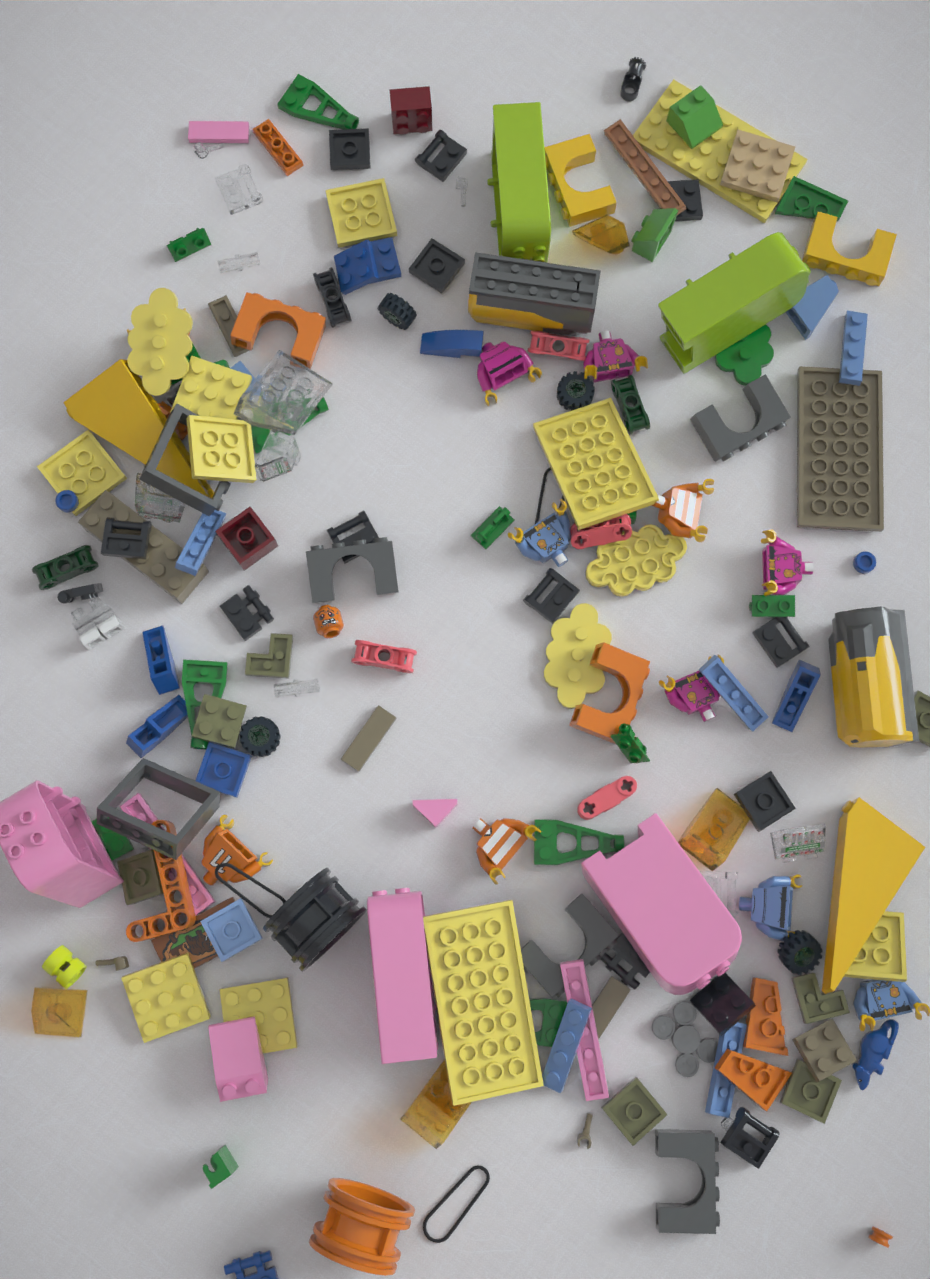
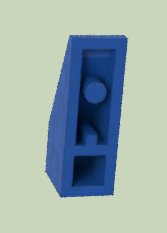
(160, 660)
(796, 695)

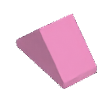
(435, 810)

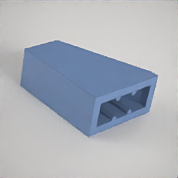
(813, 305)

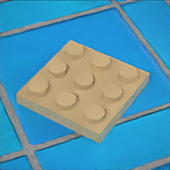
(757, 166)

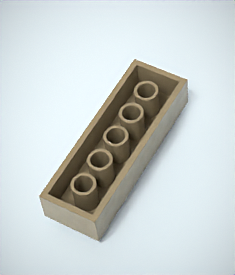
(161, 550)

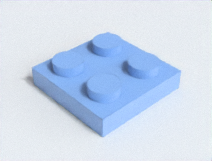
(231, 930)

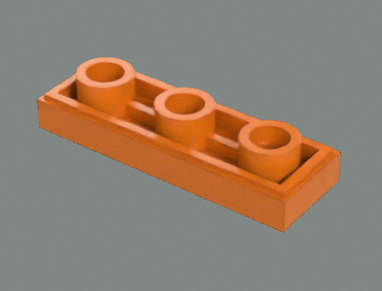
(278, 147)

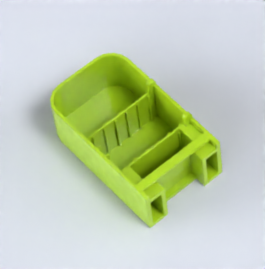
(520, 182)
(732, 300)

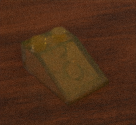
(714, 830)

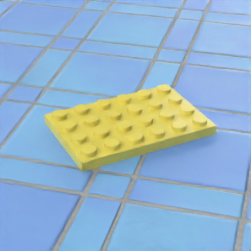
(595, 463)

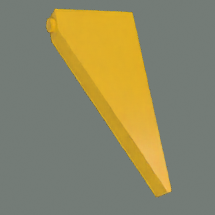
(131, 419)
(868, 871)

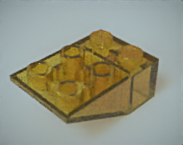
(432, 1110)

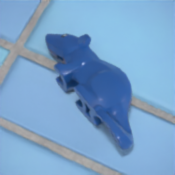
(873, 1048)

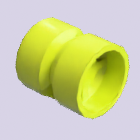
(58, 961)

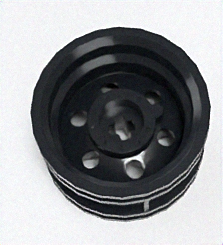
(314, 919)

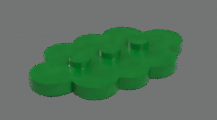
(747, 356)

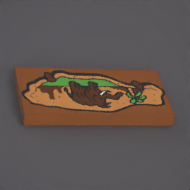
(191, 940)

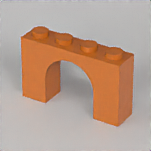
(260, 310)
(630, 673)

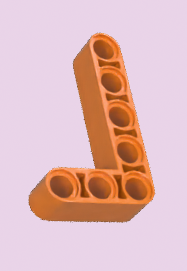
(169, 887)

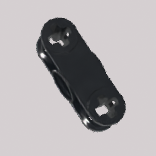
(336, 308)

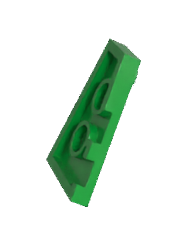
(806, 200)

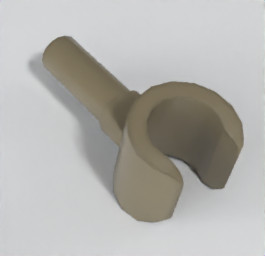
(120, 962)
(586, 1130)

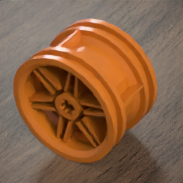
(361, 1226)

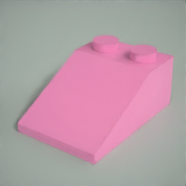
(238, 1059)

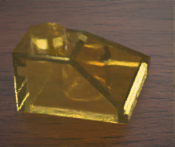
(604, 234)
(58, 1011)

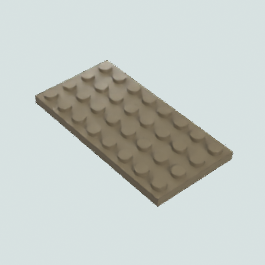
(839, 451)

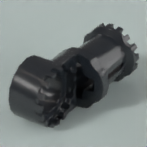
(630, 82)

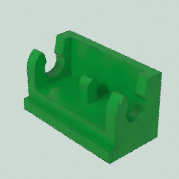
(223, 1164)

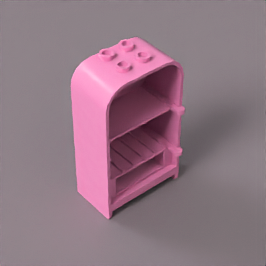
(55, 846)
(666, 909)
(401, 976)

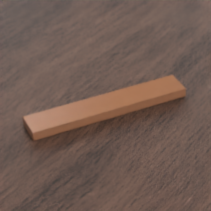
(643, 167)

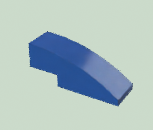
(452, 343)
(158, 726)

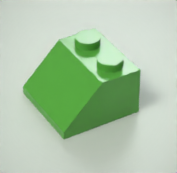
(695, 117)
(654, 232)

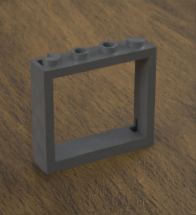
(171, 486)
(146, 833)

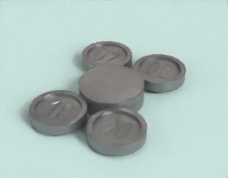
(685, 1039)

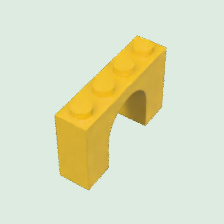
(576, 205)
(822, 255)

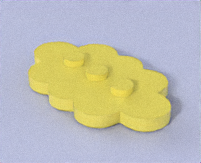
(159, 341)
(636, 561)
(571, 655)

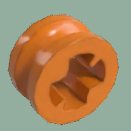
(880, 1237)

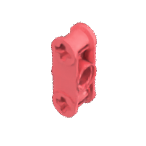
(546, 341)
(602, 533)
(372, 651)
(607, 797)

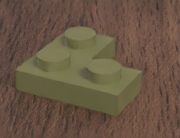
(274, 664)
(813, 1004)

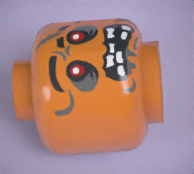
(328, 621)

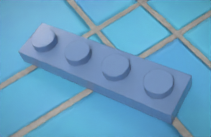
(853, 348)
(200, 542)
(733, 693)
(565, 1045)
(721, 1089)

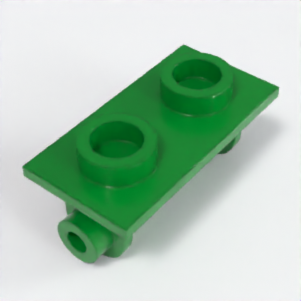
(188, 245)
(493, 527)
(772, 606)
(630, 745)

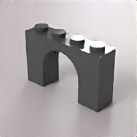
(769, 415)
(322, 561)
(597, 935)
(700, 1213)

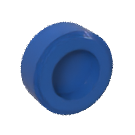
(67, 501)
(864, 562)

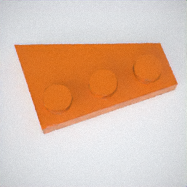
(764, 1021)
(753, 1077)

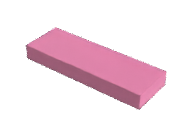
(218, 132)

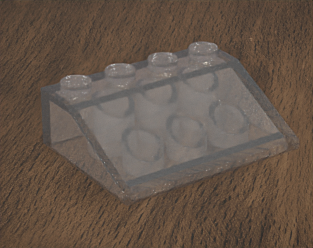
(282, 395)

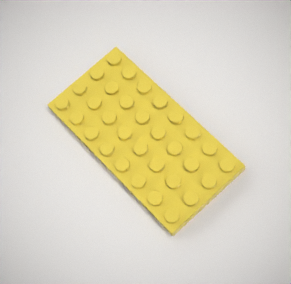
(709, 157)
(482, 1002)

